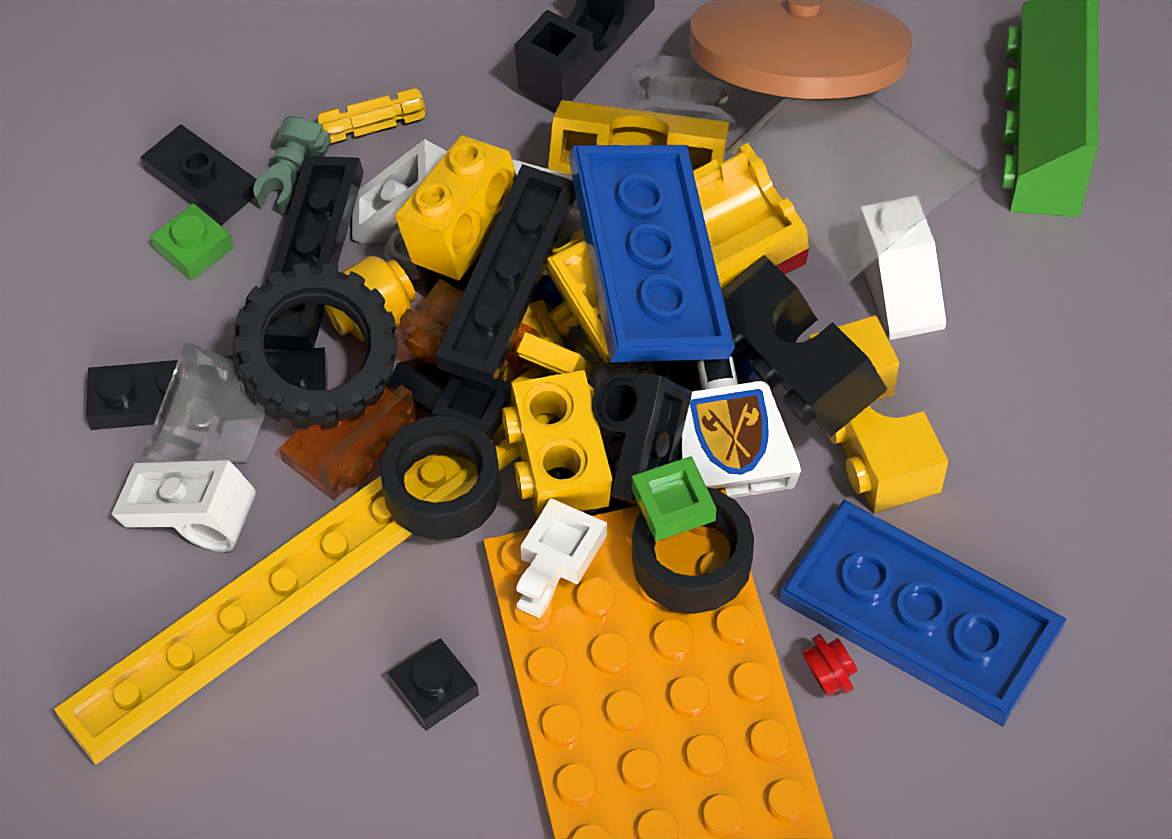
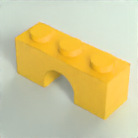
(606, 125)
(886, 455)

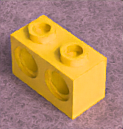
(456, 207)
(568, 444)

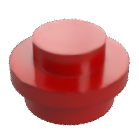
(830, 665)

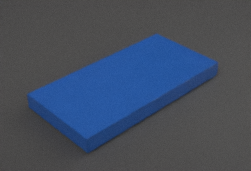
(650, 253)
(923, 611)

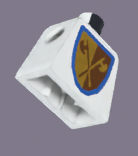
(737, 434)

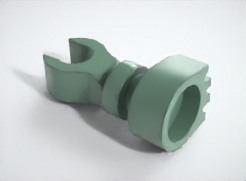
(295, 141)

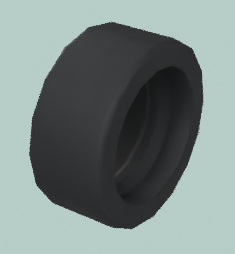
(431, 437)
(704, 591)

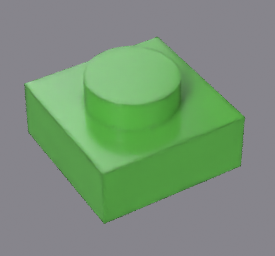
(192, 242)
(673, 498)

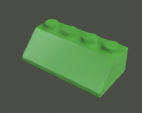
(1053, 106)

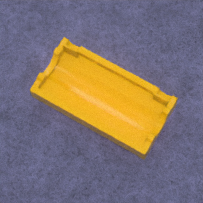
(741, 218)

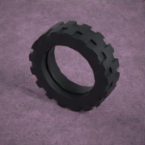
(338, 291)

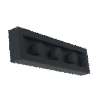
(315, 236)
(506, 276)
(134, 392)

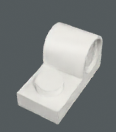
(197, 498)

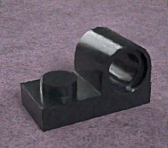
(649, 432)

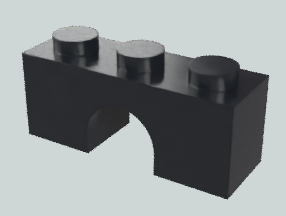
(564, 54)
(824, 376)

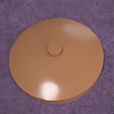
(801, 46)

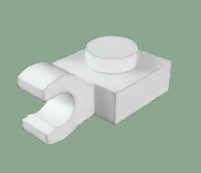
(557, 547)

